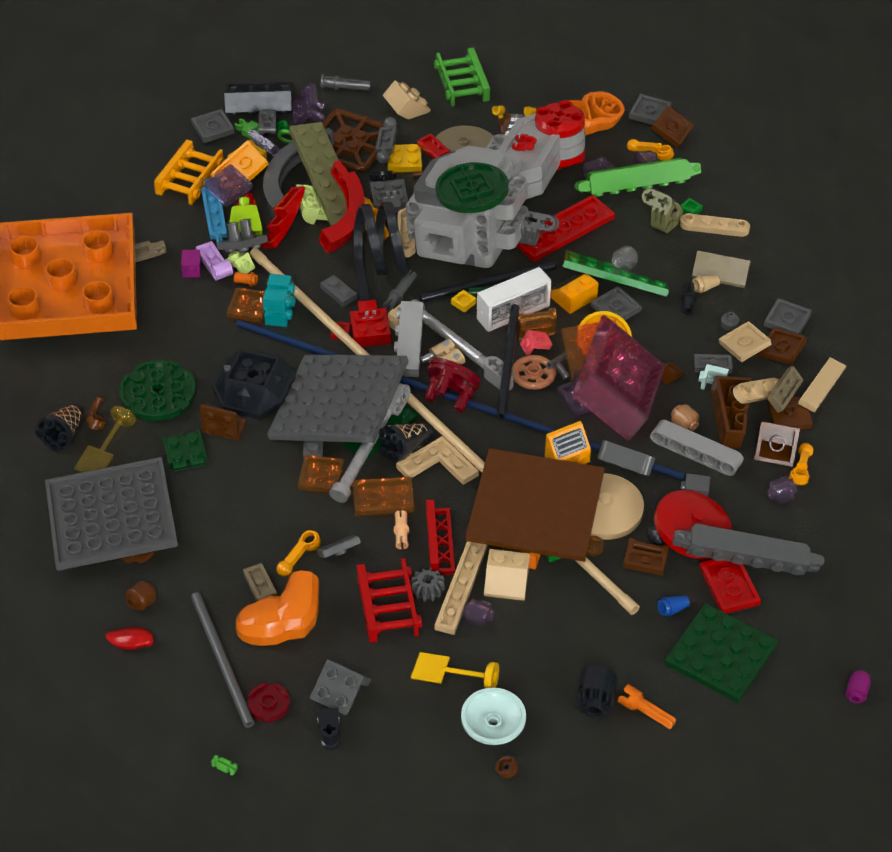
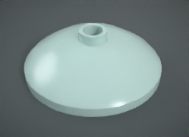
(496, 707)

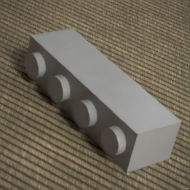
(410, 335)

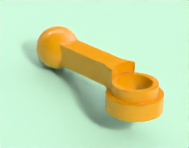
(663, 152)
(799, 473)
(285, 567)

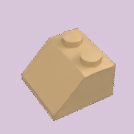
(506, 574)

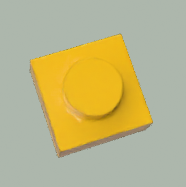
(463, 301)

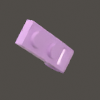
(214, 261)

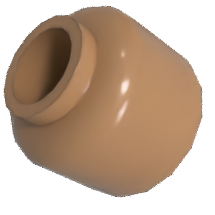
(685, 417)

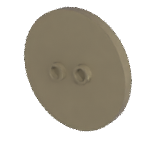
(462, 136)

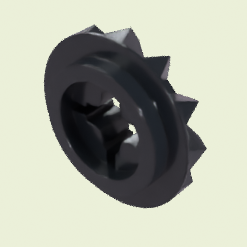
(382, 175)

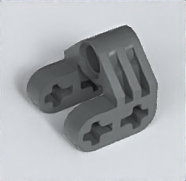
(531, 230)

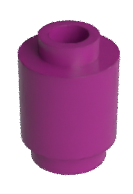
(858, 687)

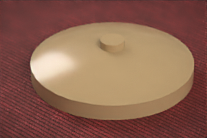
(618, 508)

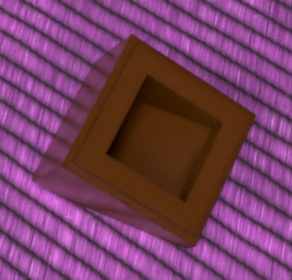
(671, 373)

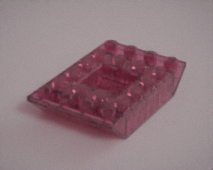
(618, 379)

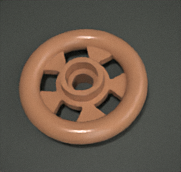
(533, 372)

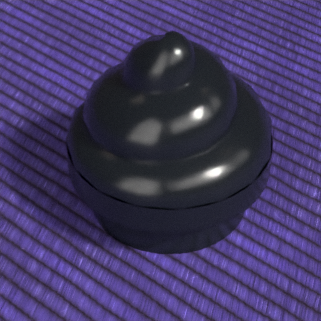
(653, 536)

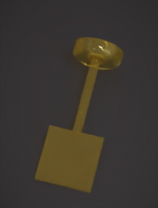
(98, 458)

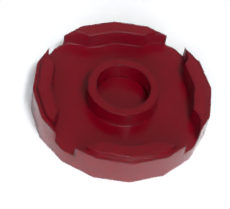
(268, 702)

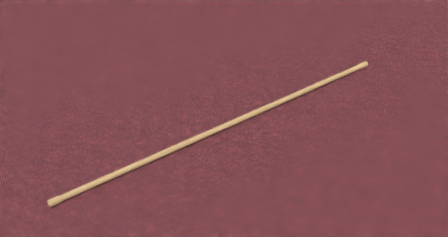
(622, 598)

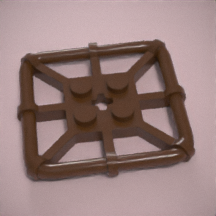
(357, 138)

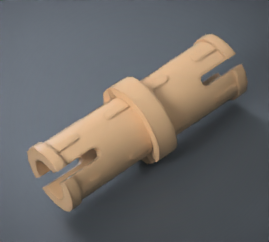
(401, 529)

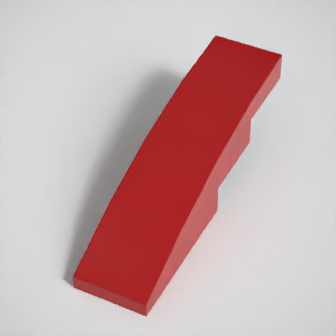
(285, 215)

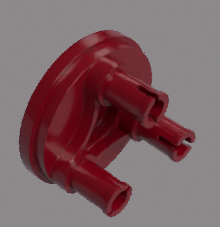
(454, 376)

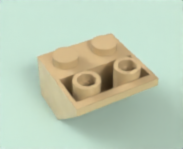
(406, 100)

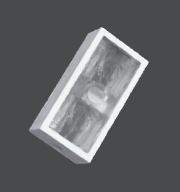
(527, 290)

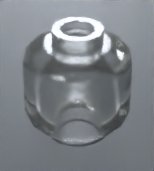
(625, 258)

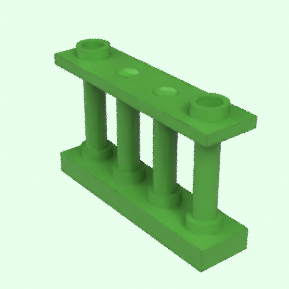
(474, 69)

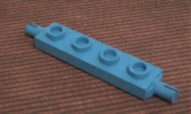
(214, 216)

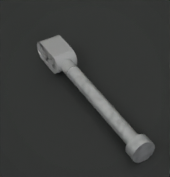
(491, 365)
(341, 490)

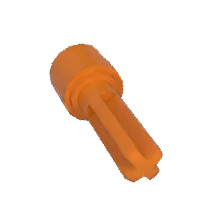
(637, 701)

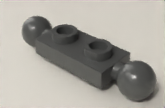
(386, 140)

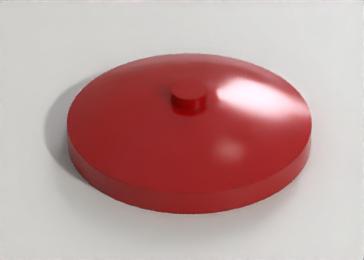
(683, 510)

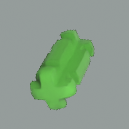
(224, 764)

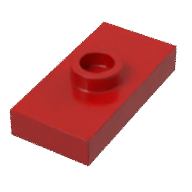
(432, 146)

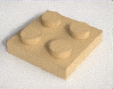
(745, 341)

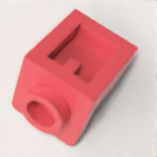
(535, 339)

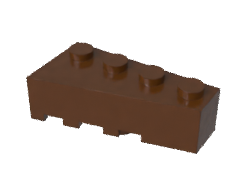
(729, 413)

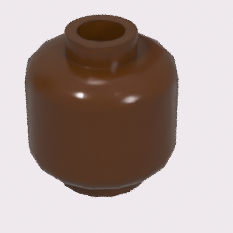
(140, 595)

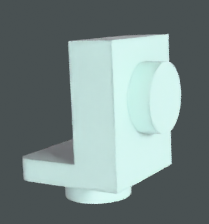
(709, 374)

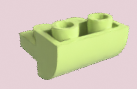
(311, 206)

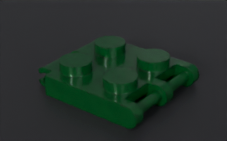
(185, 450)

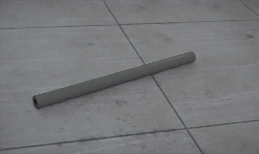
(222, 660)

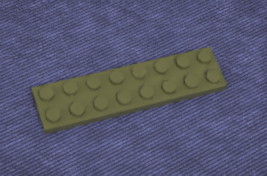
(318, 160)

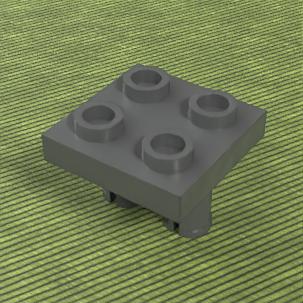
(242, 242)

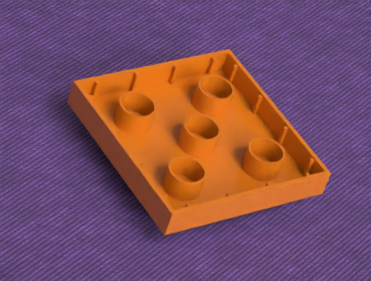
(67, 276)

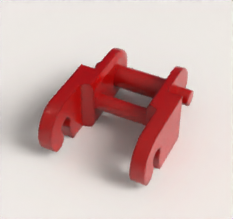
(524, 142)

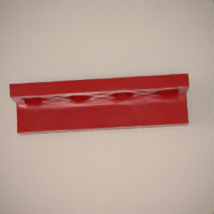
(432, 530)

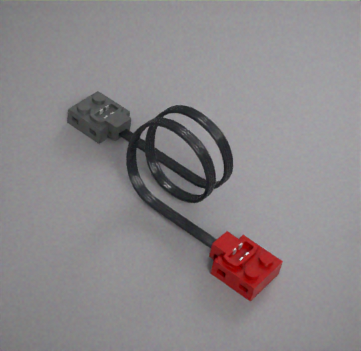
(371, 324)

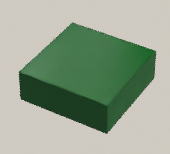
(691, 206)

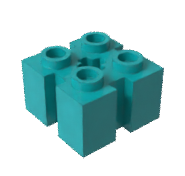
(279, 300)

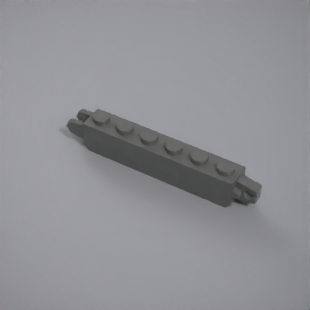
(748, 549)

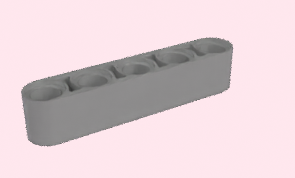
(696, 447)

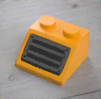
(575, 292)
(568, 444)

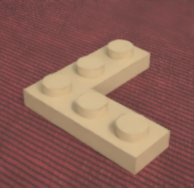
(435, 452)

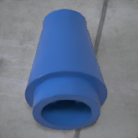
(671, 605)

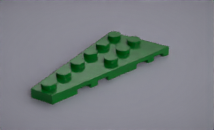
(608, 271)

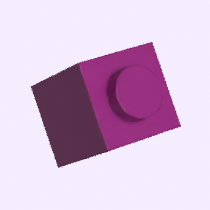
(191, 263)

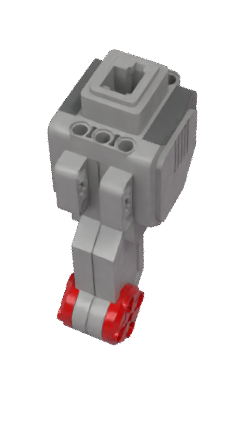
(481, 236)

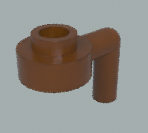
(95, 421)

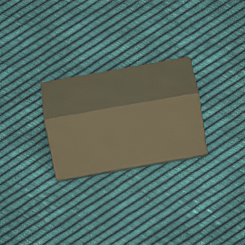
(729, 269)

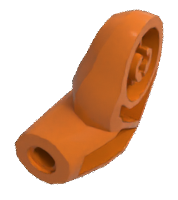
(600, 111)
(284, 616)

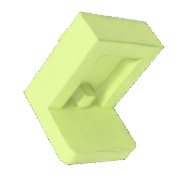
(241, 261)

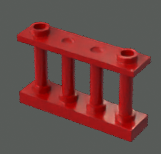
(371, 610)

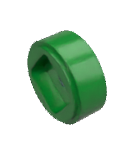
(282, 125)

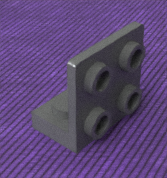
(338, 686)

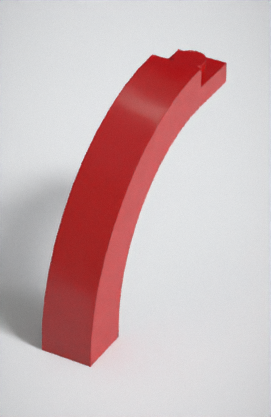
(340, 233)

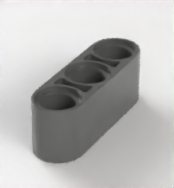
(626, 458)

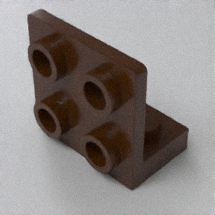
(221, 422)

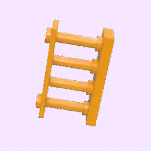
(180, 161)

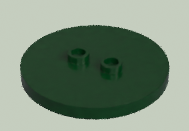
(472, 187)

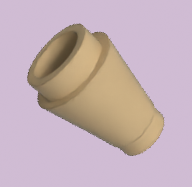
(704, 283)

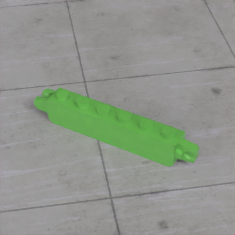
(638, 175)

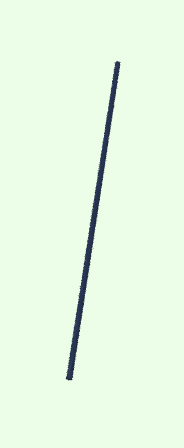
(448, 395)

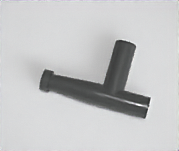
(556, 362)

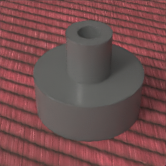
(729, 321)

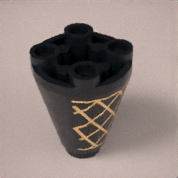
(59, 427)
(403, 439)

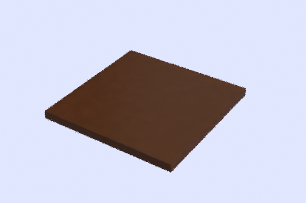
(535, 504)

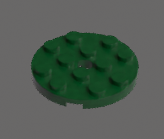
(144, 403)

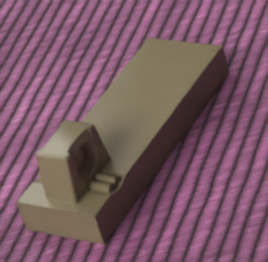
(785, 389)

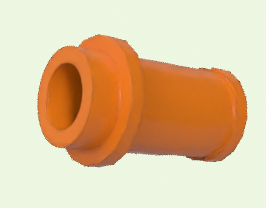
(246, 278)

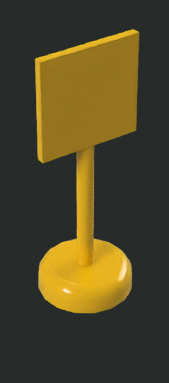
(433, 667)

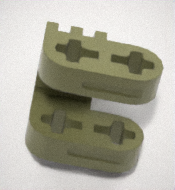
(661, 214)

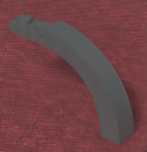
(278, 169)

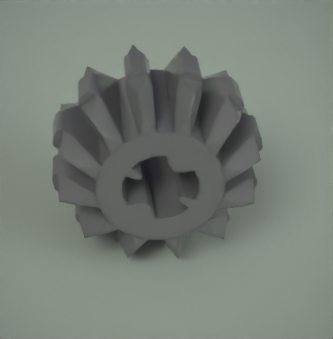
(427, 584)

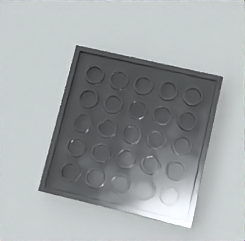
(338, 398)
(110, 513)

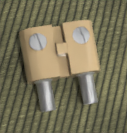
(446, 351)

